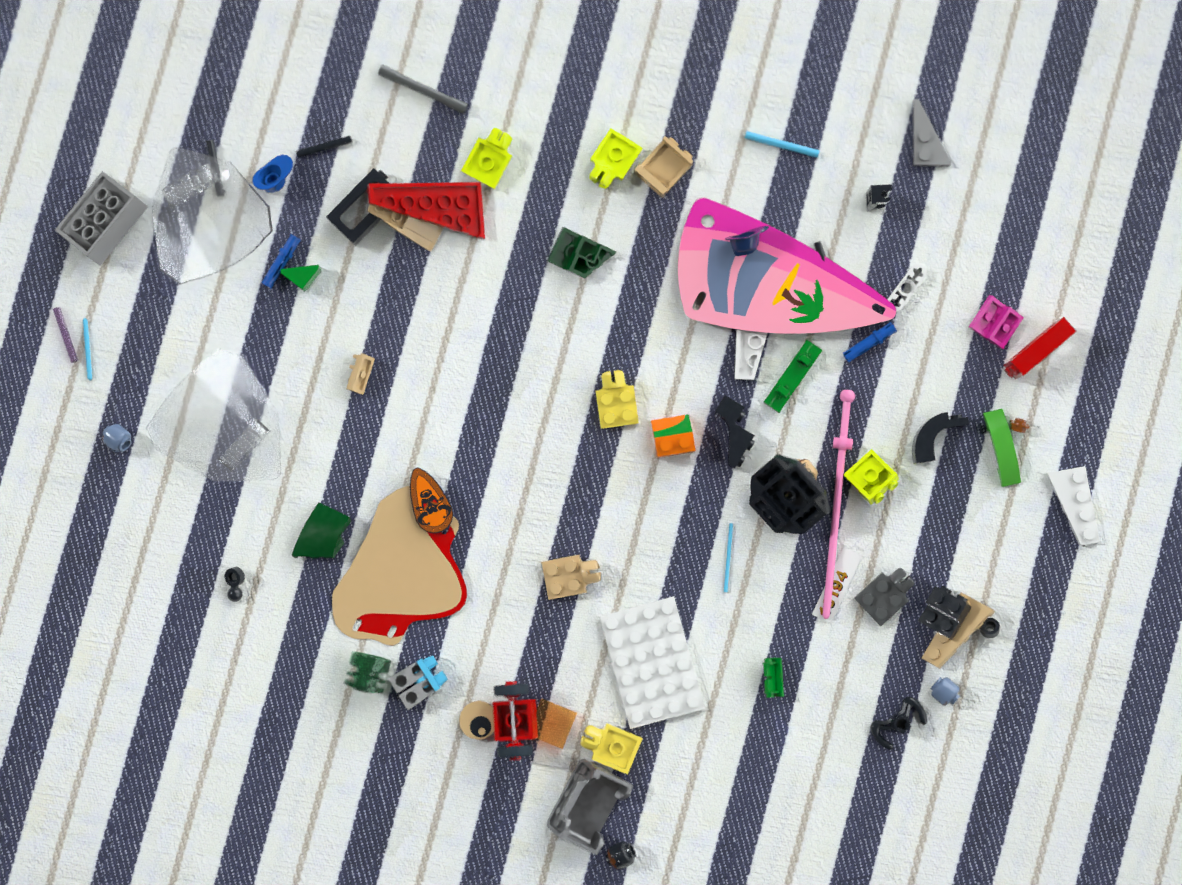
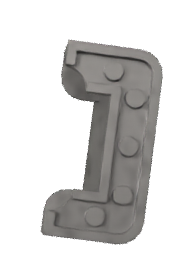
(586, 805)

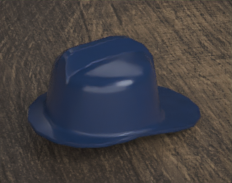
(746, 242)

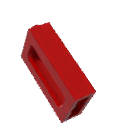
(1039, 348)

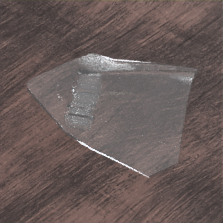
(205, 216)
(220, 422)

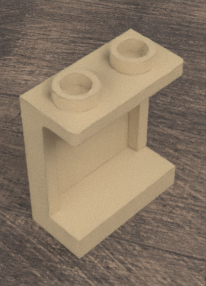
(664, 166)

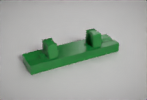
(792, 376)

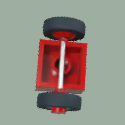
(514, 720)

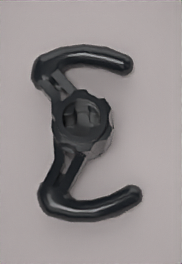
(898, 722)

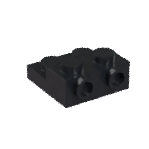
(945, 612)

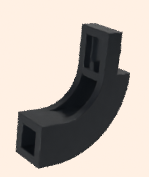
(924, 439)

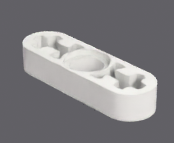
(918, 280)

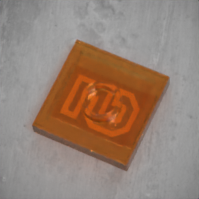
(554, 722)

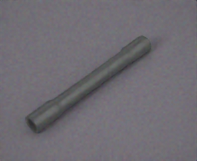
(395, 76)

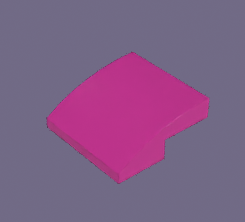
(996, 322)

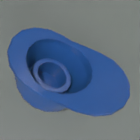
(273, 174)

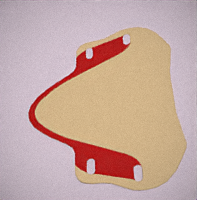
(398, 575)

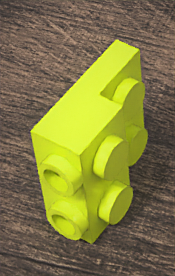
(872, 477)

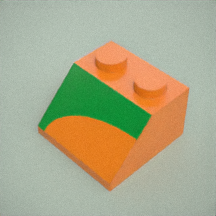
(673, 436)

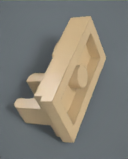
(360, 373)

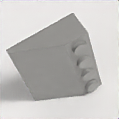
(101, 218)

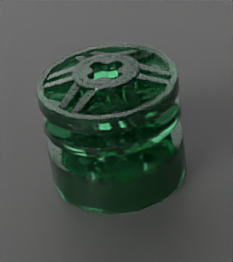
(367, 672)

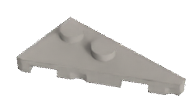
(926, 144)

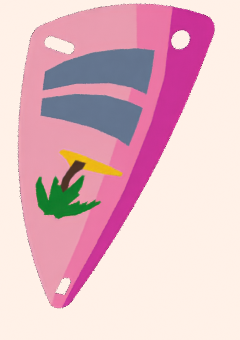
(773, 289)

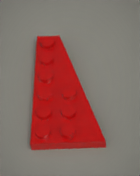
(447, 205)

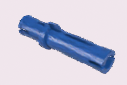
(281, 260)
(872, 340)

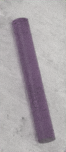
(65, 334)

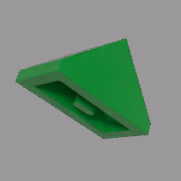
(302, 276)

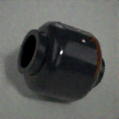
(620, 855)

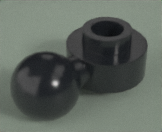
(234, 577)
(990, 623)

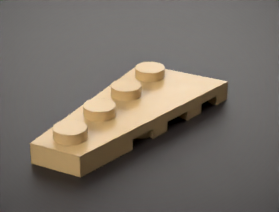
(942, 648)

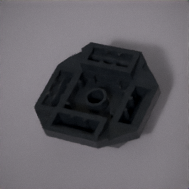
(787, 496)

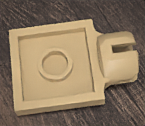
(569, 576)

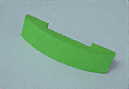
(1003, 447)

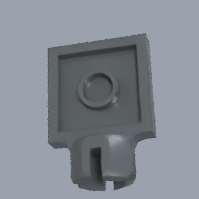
(885, 595)

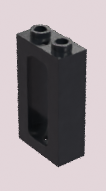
(370, 221)

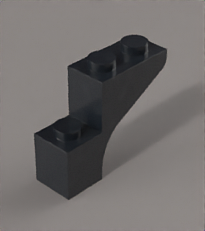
(739, 438)

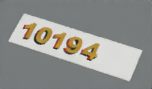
(843, 573)

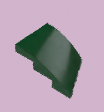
(578, 253)
(321, 533)

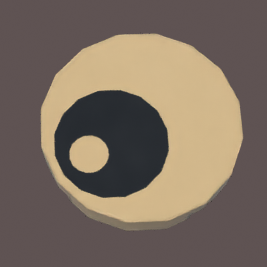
(477, 720)

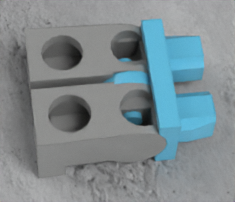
(422, 677)

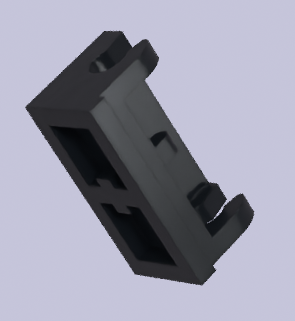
(876, 195)

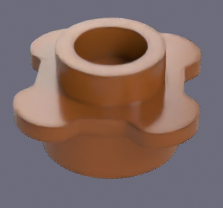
(1019, 425)

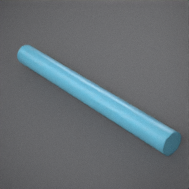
(782, 144)

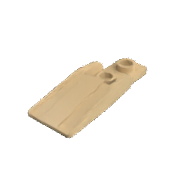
(418, 231)

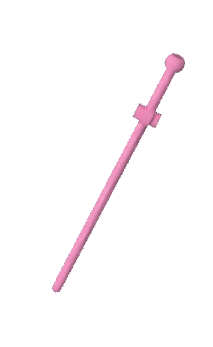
(842, 444)

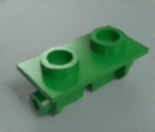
(774, 675)

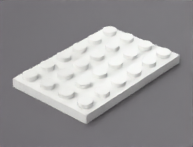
(652, 662)

